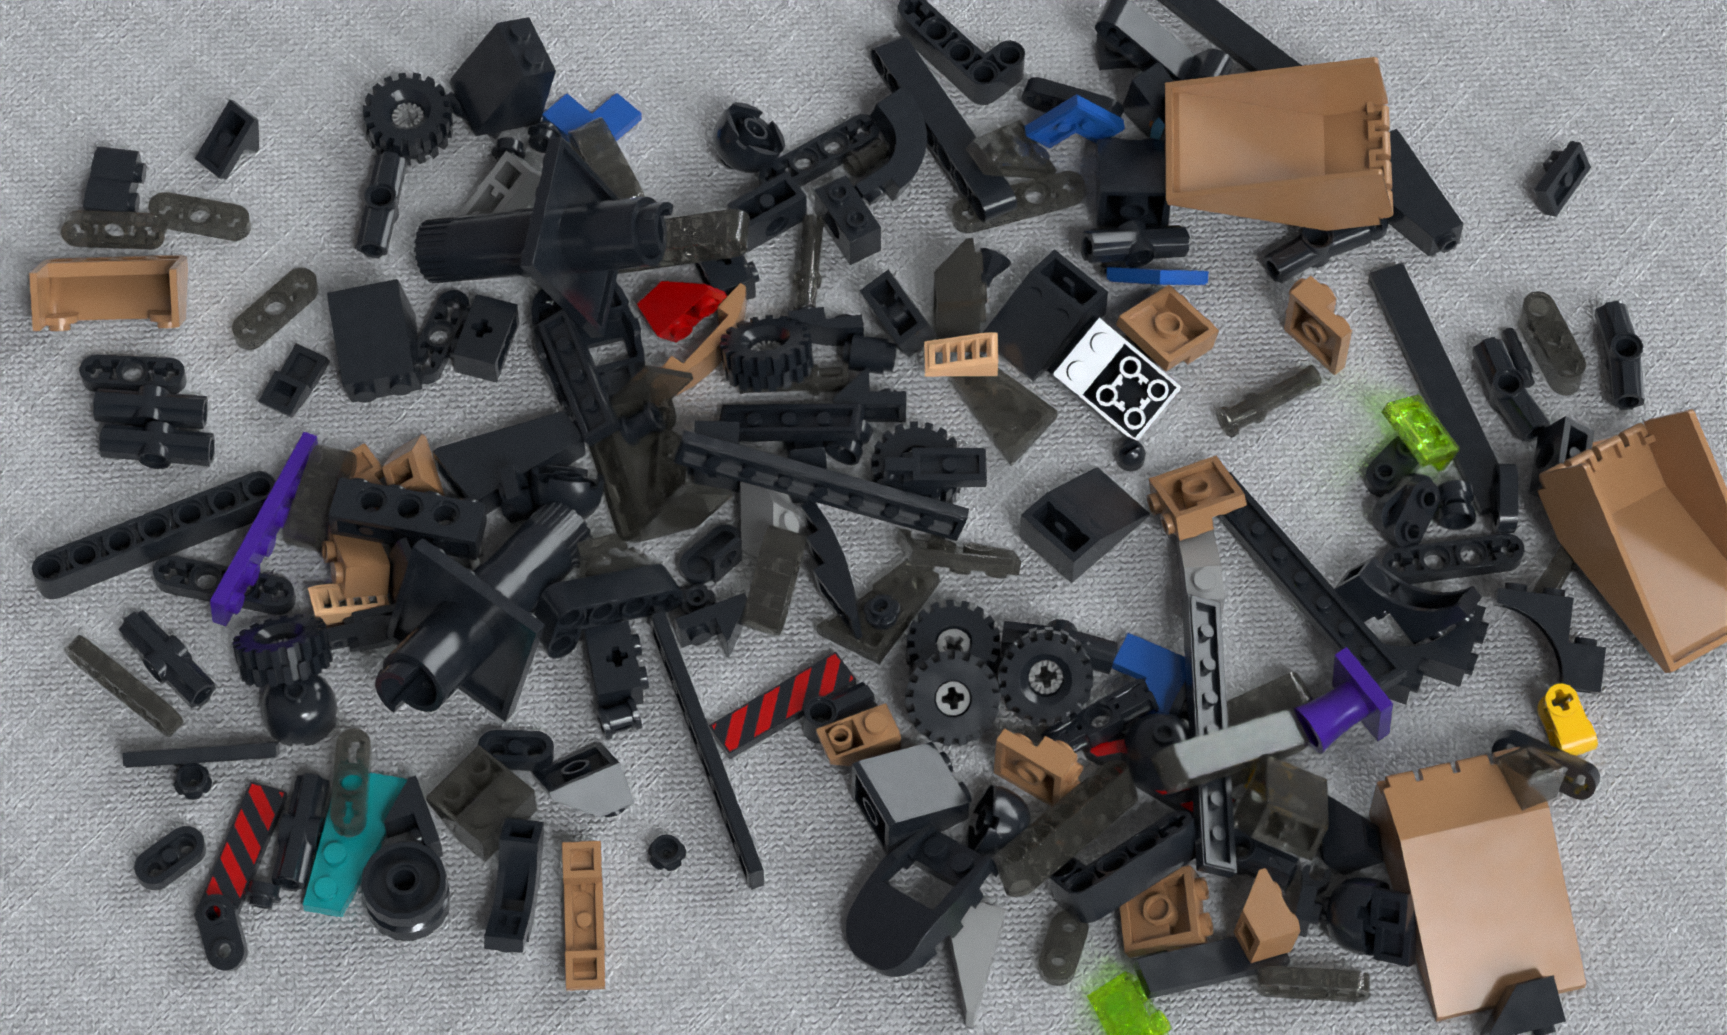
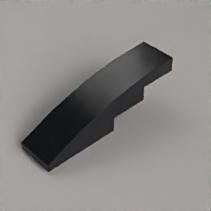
(832, 571)

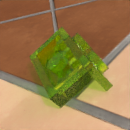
(1421, 431)
(1126, 1010)

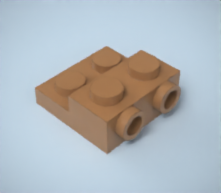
(1315, 326)
(1168, 328)
(1192, 496)
(1041, 771)
(1167, 915)

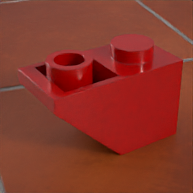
(678, 307)

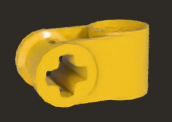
(1568, 727)

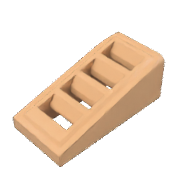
(969, 343)
(331, 594)

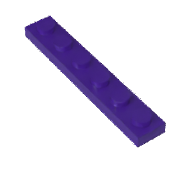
(261, 536)

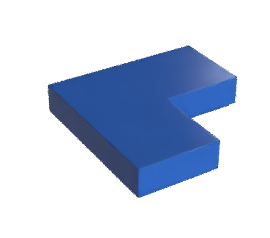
(570, 114)
(1073, 117)
(1157, 276)
(1156, 665)

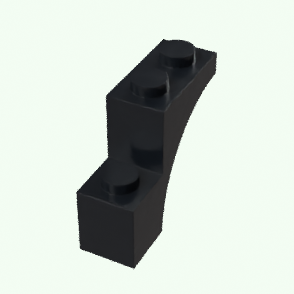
(1419, 612)
(1551, 612)
(1441, 659)

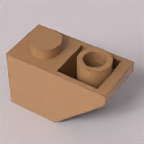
(413, 467)
(357, 565)
(860, 736)
(1265, 923)

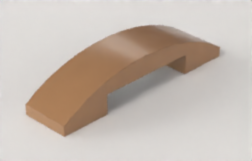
(708, 354)
(583, 915)

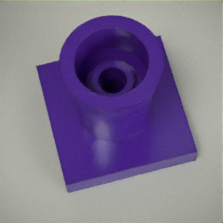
(1352, 700)

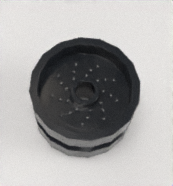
(406, 891)

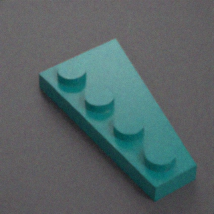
(342, 859)

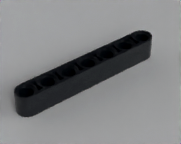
(945, 127)
(146, 549)

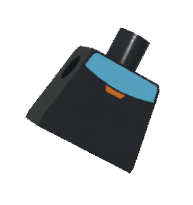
(1146, 101)

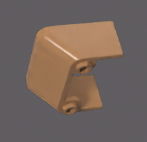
(109, 290)

